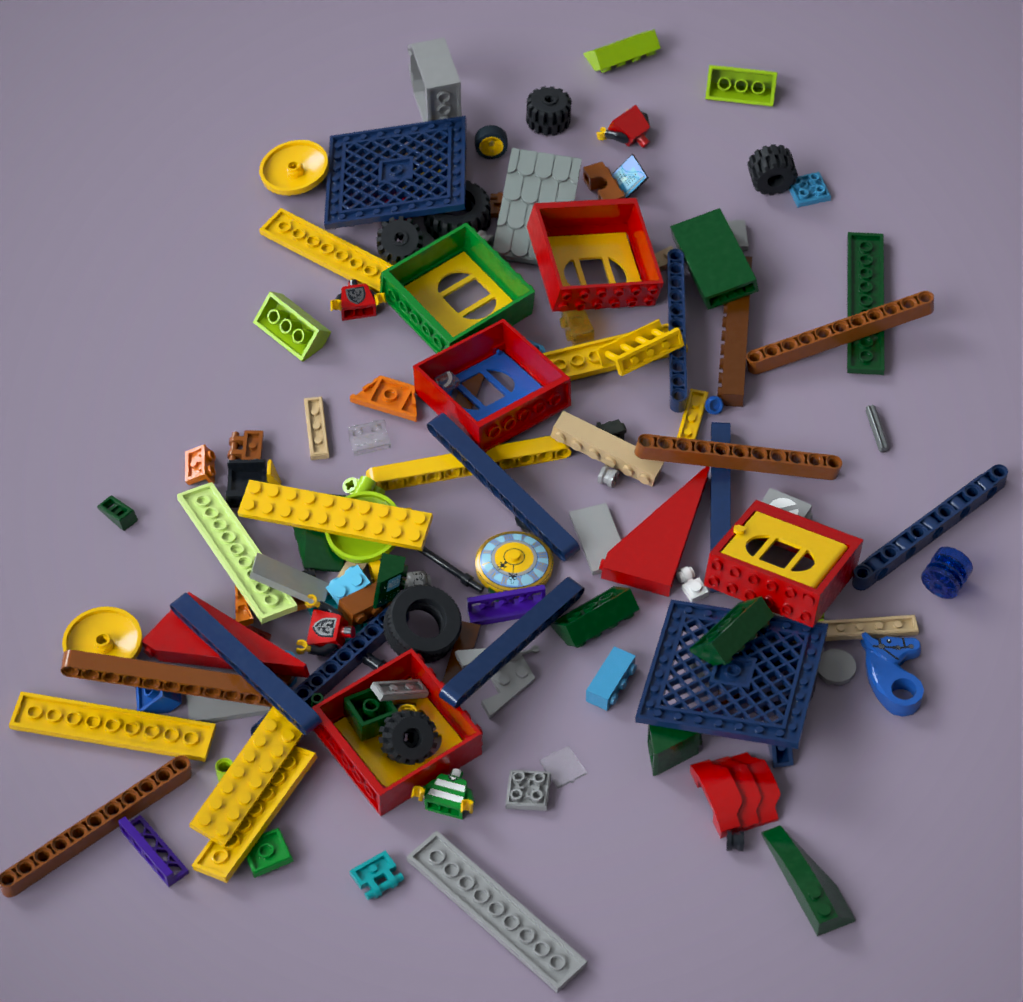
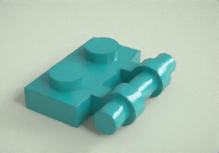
(372, 871)

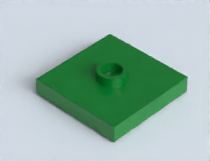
(269, 853)

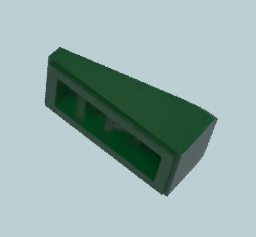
(119, 513)

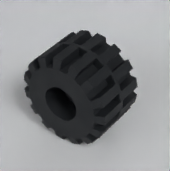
(548, 110)
(772, 169)
(387, 237)
(419, 737)

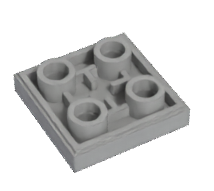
(528, 790)

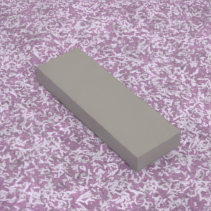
(399, 689)

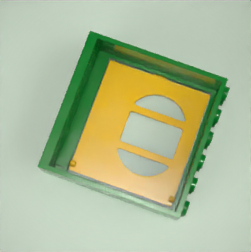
(414, 284)

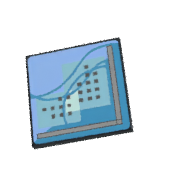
(630, 176)

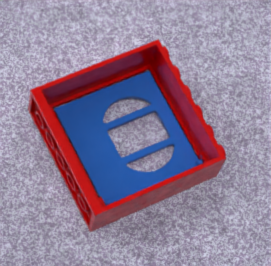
(538, 391)

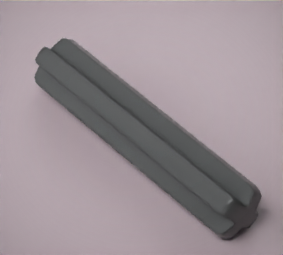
(877, 428)

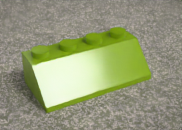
(623, 50)
(741, 85)
(291, 326)

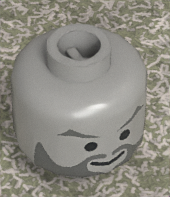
(417, 578)

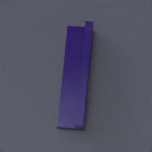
(507, 608)
(150, 853)

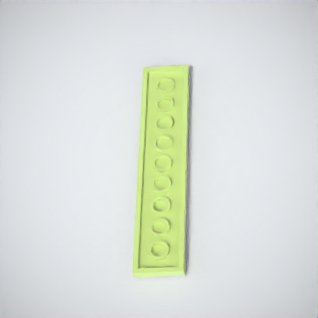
(233, 550)

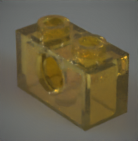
(577, 327)

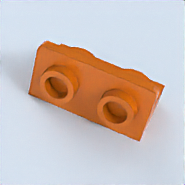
(199, 465)

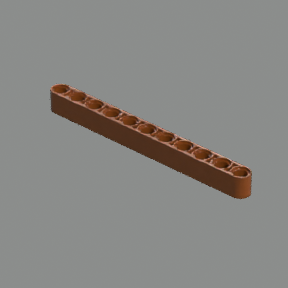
(840, 332)
(738, 457)
(160, 677)
(91, 834)

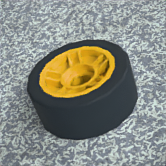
(489, 149)

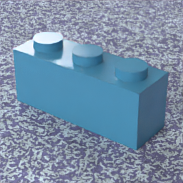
(611, 678)

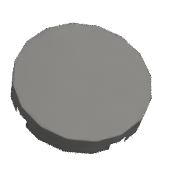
(837, 667)

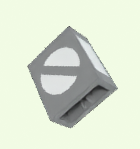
(788, 503)

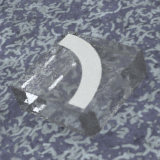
(447, 381)

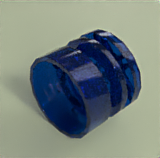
(947, 572)

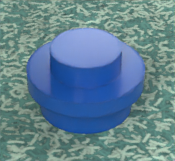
(714, 405)

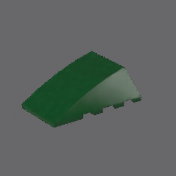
(315, 550)

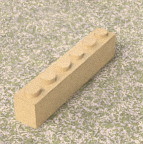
(605, 448)

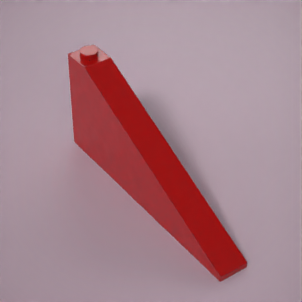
(654, 549)
(176, 643)

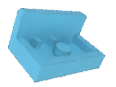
(350, 582)

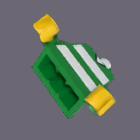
(446, 795)

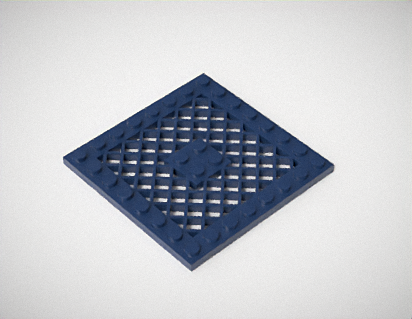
(396, 172)
(734, 677)

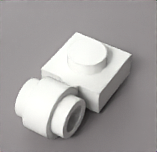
(692, 588)

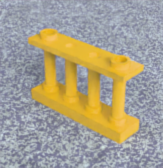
(640, 347)

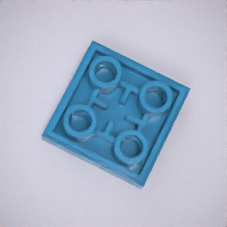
(809, 190)

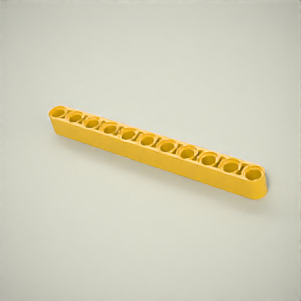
(448, 467)

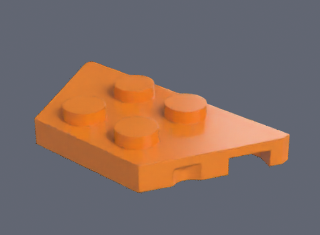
(389, 397)

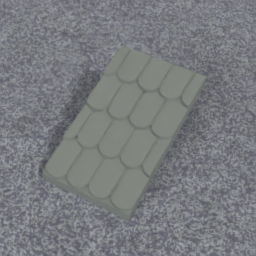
(531, 180)

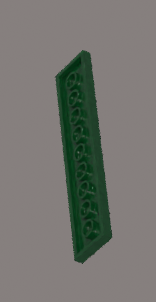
(864, 293)

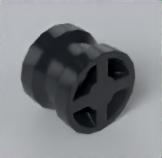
(735, 840)

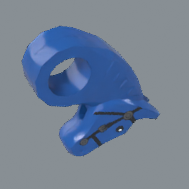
(885, 675)

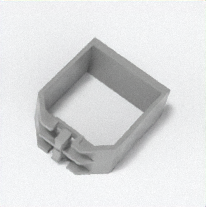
(434, 80)

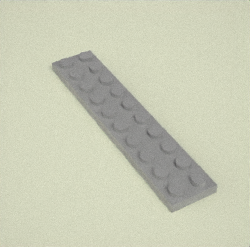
(497, 911)

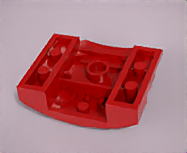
(738, 791)

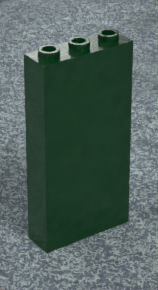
(714, 258)

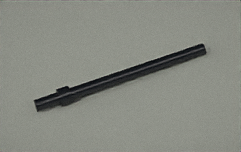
(465, 578)

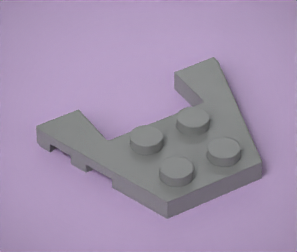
(508, 681)

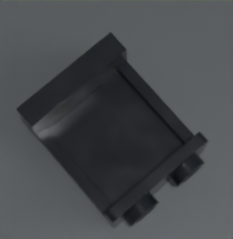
(239, 475)

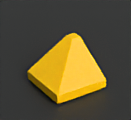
(272, 475)

